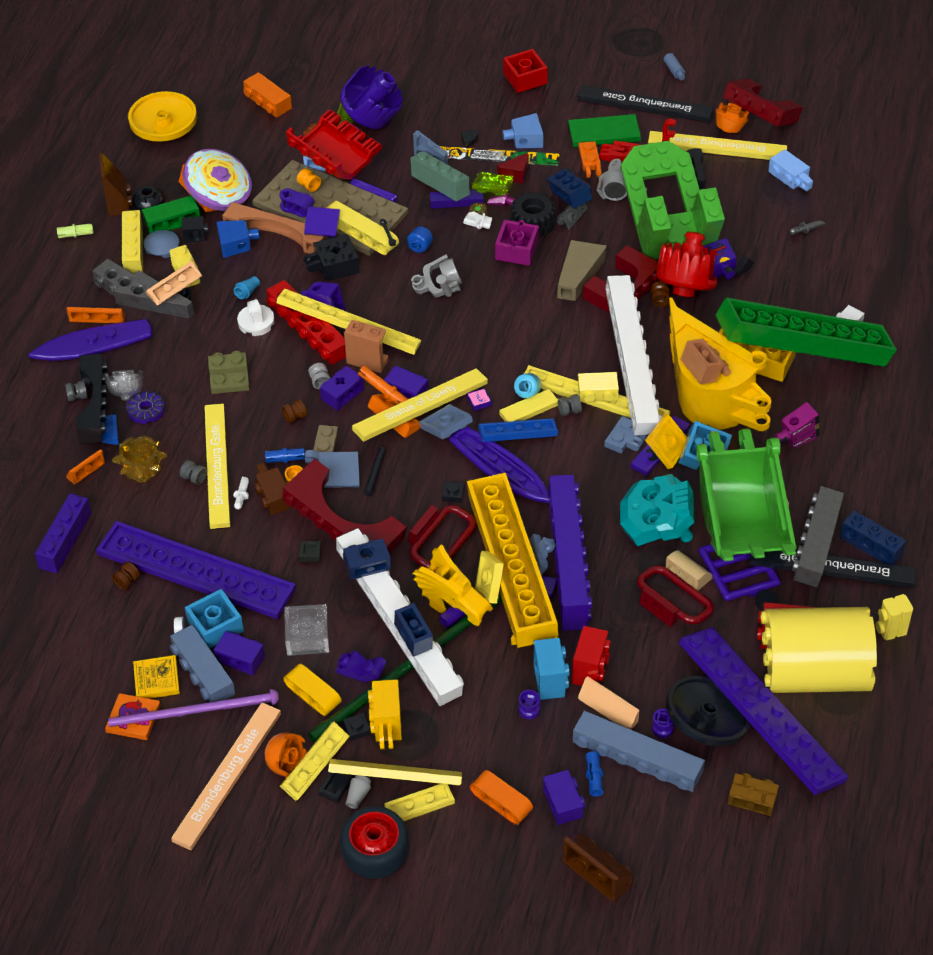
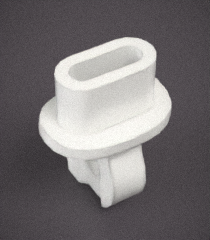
(477, 220)

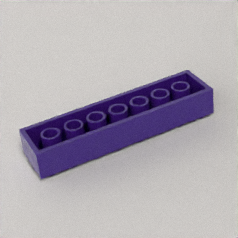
(569, 553)

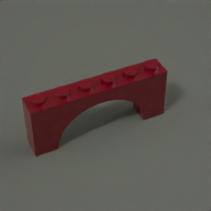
(306, 496)

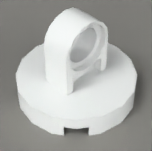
(255, 318)

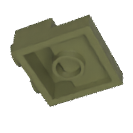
(228, 372)

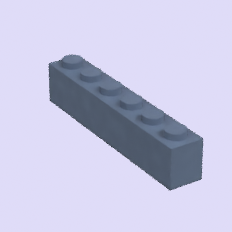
(638, 751)

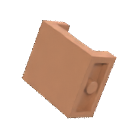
(365, 346)

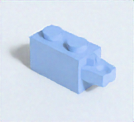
(790, 170)

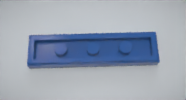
(518, 430)

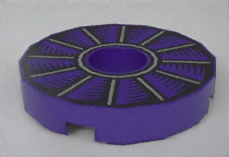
(143, 399)

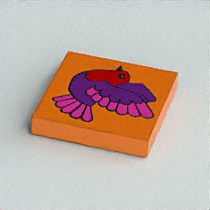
(132, 705)

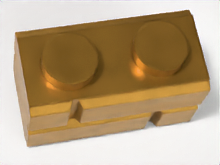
(753, 794)

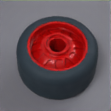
(374, 842)

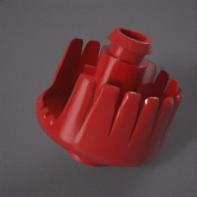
(687, 266)

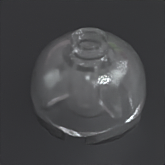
(124, 383)

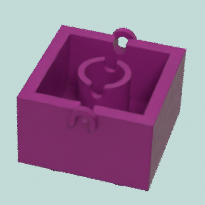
(517, 242)

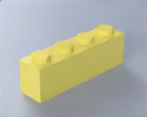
(132, 241)

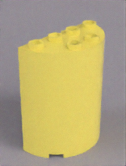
(819, 649)

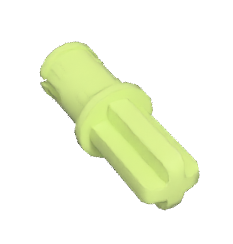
(74, 231)

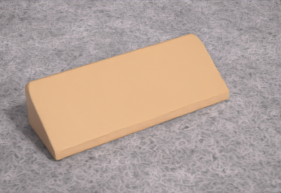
(173, 283)
(608, 704)

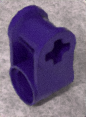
(296, 203)

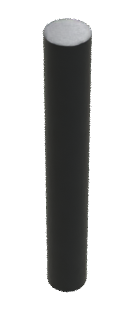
(374, 471)

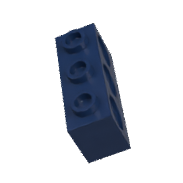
(570, 188)
(872, 538)

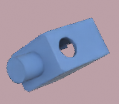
(525, 132)

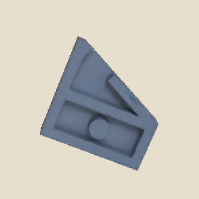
(424, 144)

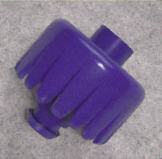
(371, 97)

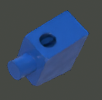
(235, 237)

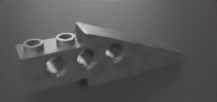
(130, 290)

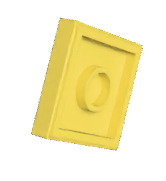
(489, 576)

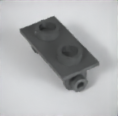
(571, 215)

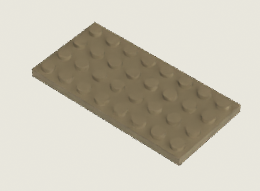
(330, 190)

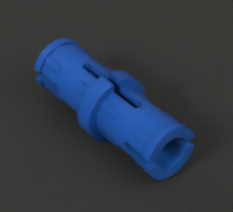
(284, 455)
(594, 774)

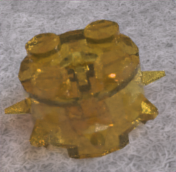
(139, 458)

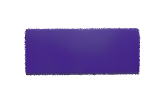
(440, 200)

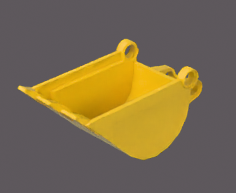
(731, 398)

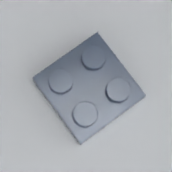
(446, 421)

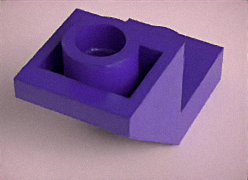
(357, 667)

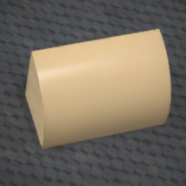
(688, 569)

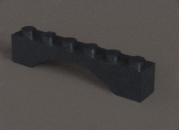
(90, 422)

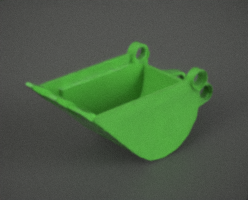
(744, 498)

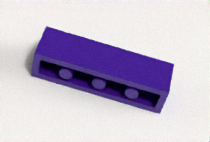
(63, 533)

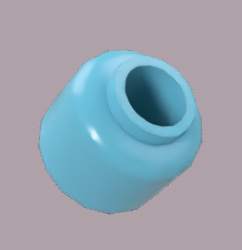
(527, 385)

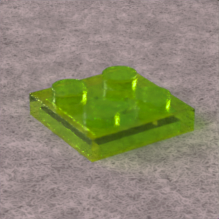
(492, 183)

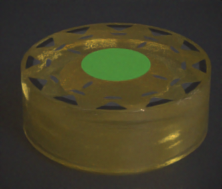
(478, 207)

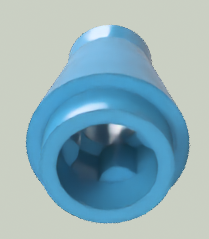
(245, 288)

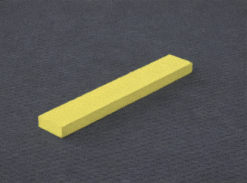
(395, 772)

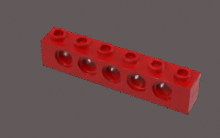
(317, 332)

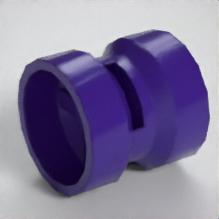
(529, 704)
(662, 725)

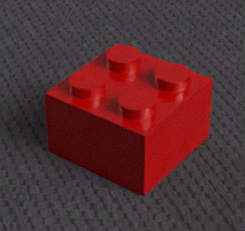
(525, 70)
(591, 655)

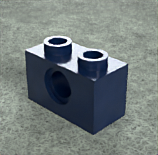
(378, 560)
(413, 629)

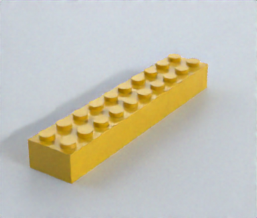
(506, 539)

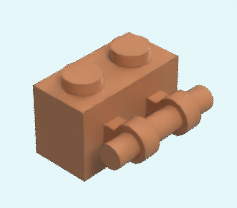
(704, 361)

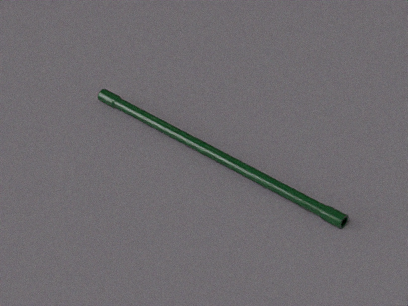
(396, 674)

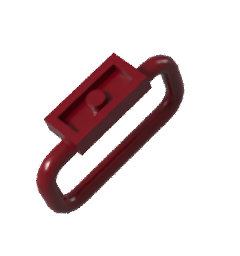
(429, 523)
(663, 607)

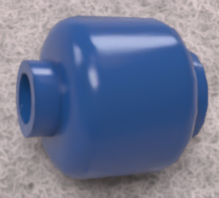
(419, 238)

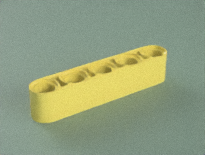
(363, 229)

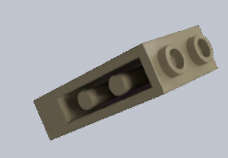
(579, 267)

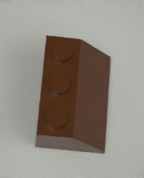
(596, 866)

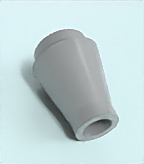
(357, 791)

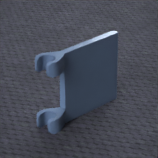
(342, 466)

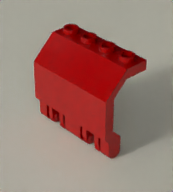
(336, 147)

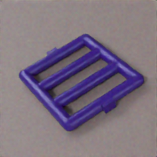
(722, 580)

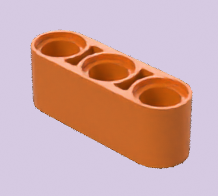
(501, 797)

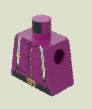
(799, 426)

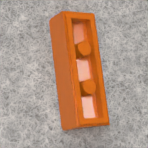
(96, 315)
(379, 403)

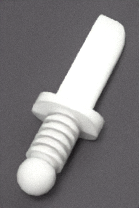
(241, 494)

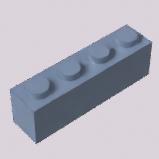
(202, 665)

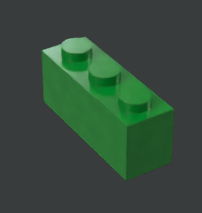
(169, 214)

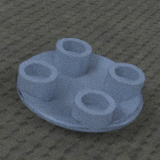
(160, 243)

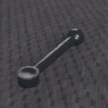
(392, 242)

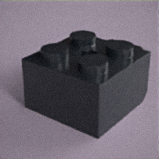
(334, 258)

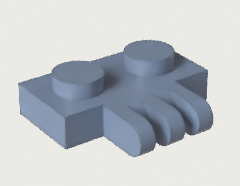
(623, 436)

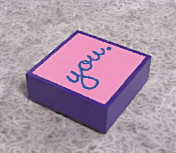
(479, 399)

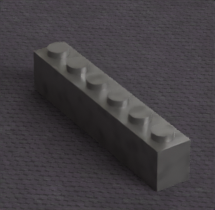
(818, 536)

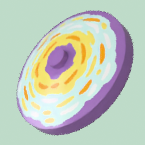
(216, 179)

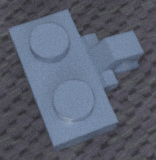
(541, 549)

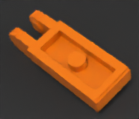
(589, 158)

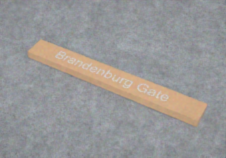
(226, 776)

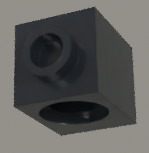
(194, 229)

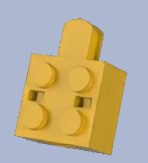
(385, 712)

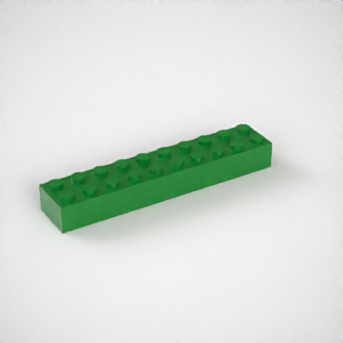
(805, 332)

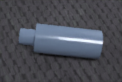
(674, 66)

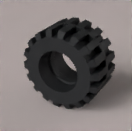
(534, 210)

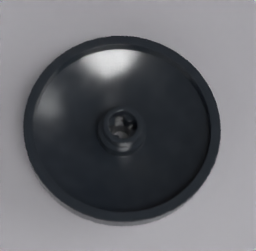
(705, 712)

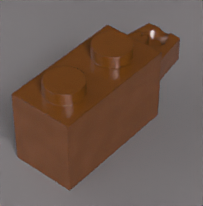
(270, 486)

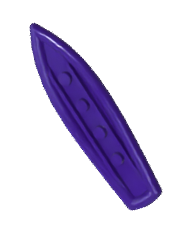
(93, 341)
(496, 459)

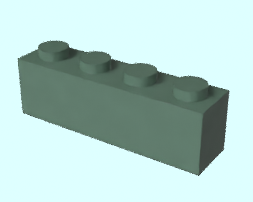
(440, 176)

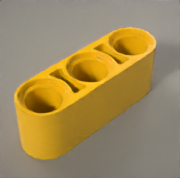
(312, 689)

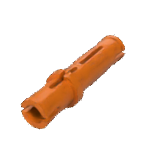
(389, 391)

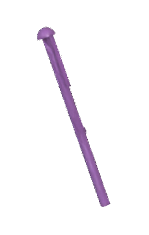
(272, 697)

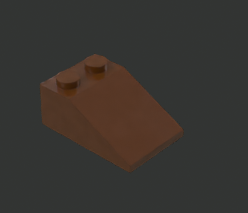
(114, 187)

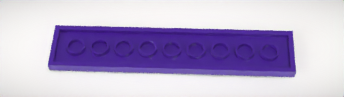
(196, 569)
(764, 711)

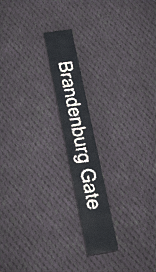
(645, 103)
(845, 568)

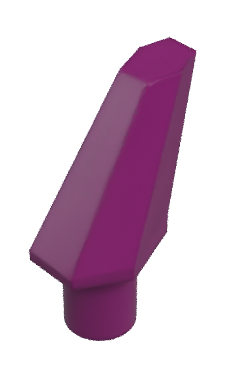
(501, 200)

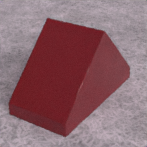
(515, 168)

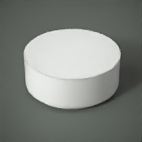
(178, 624)

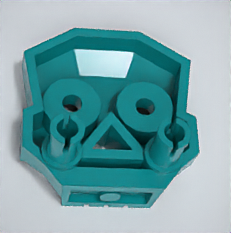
(670, 509)

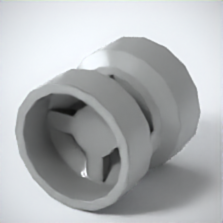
(318, 374)

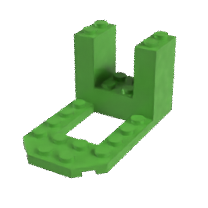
(650, 214)

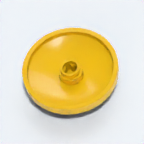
(162, 116)

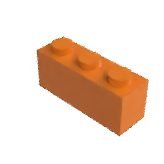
(267, 95)

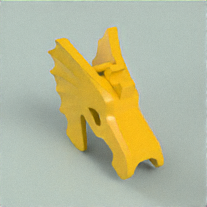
(446, 582)

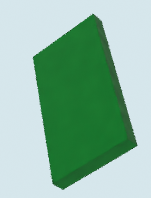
(604, 130)

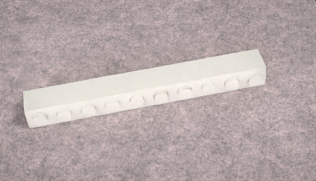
(632, 354)
(386, 598)

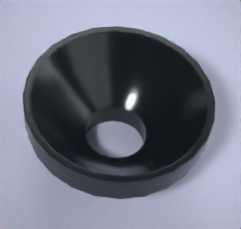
(145, 201)

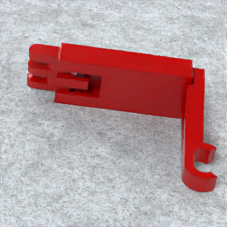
(621, 149)

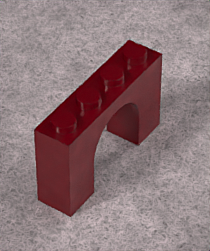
(746, 95)
(632, 263)

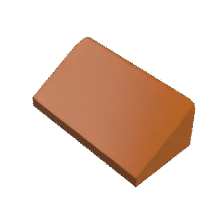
(86, 467)

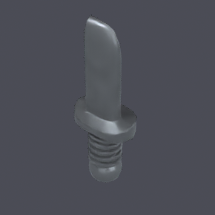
(806, 227)

